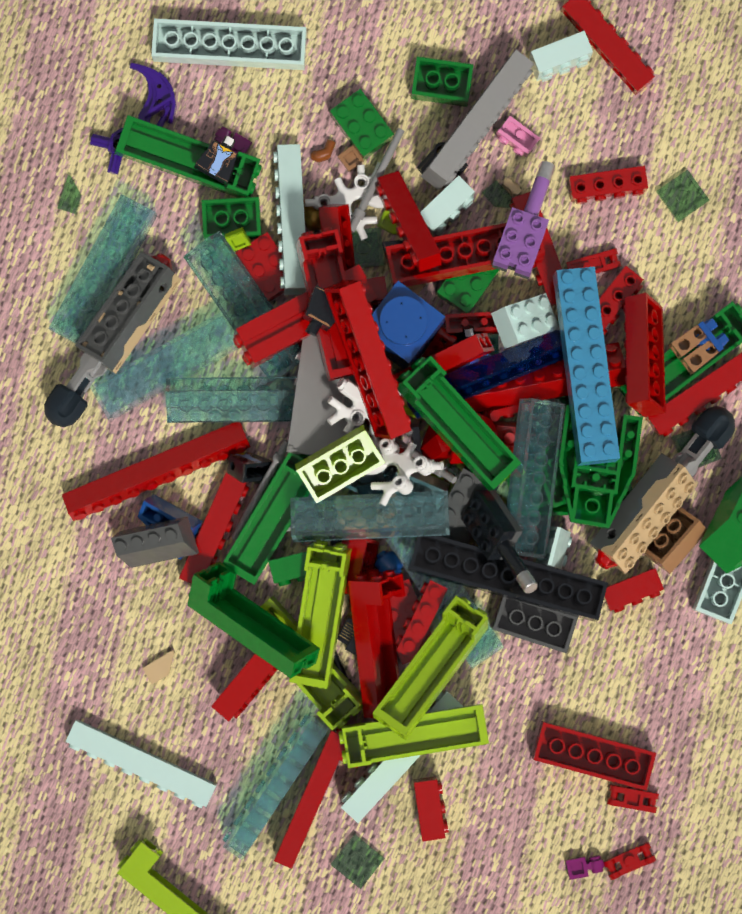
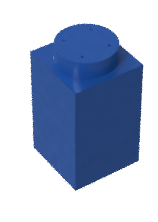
(406, 325)

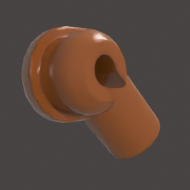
(323, 154)

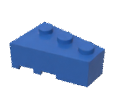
(159, 510)

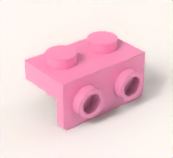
(517, 136)

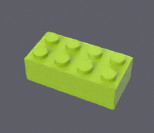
(339, 463)

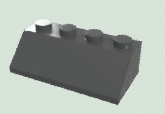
(459, 500)
(155, 542)

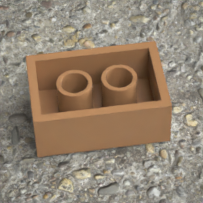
(675, 540)

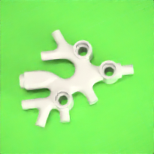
(349, 195)
(357, 409)
(405, 464)

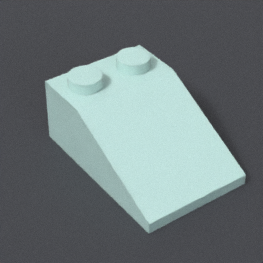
(558, 543)

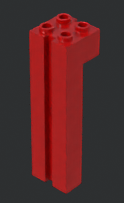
(323, 266)
(283, 325)
(459, 354)
(375, 633)
(310, 800)

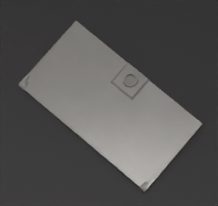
(310, 410)

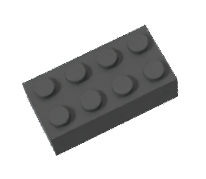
(535, 624)

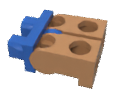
(703, 340)

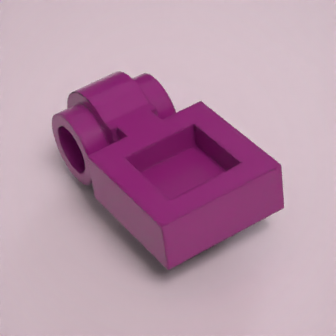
(241, 143)
(579, 868)

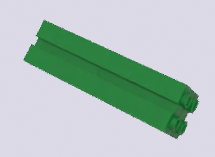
(179, 154)
(676, 376)
(456, 422)
(267, 522)
(216, 600)

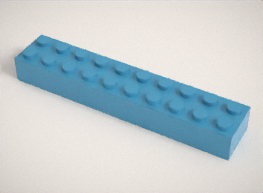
(586, 366)

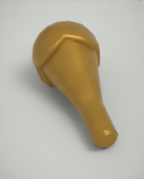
(311, 217)

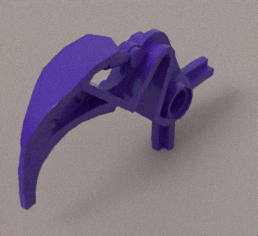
(149, 109)

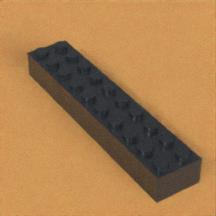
(469, 567)

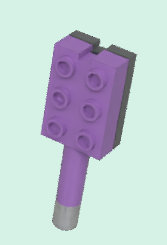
(525, 229)

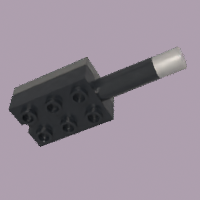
(497, 534)

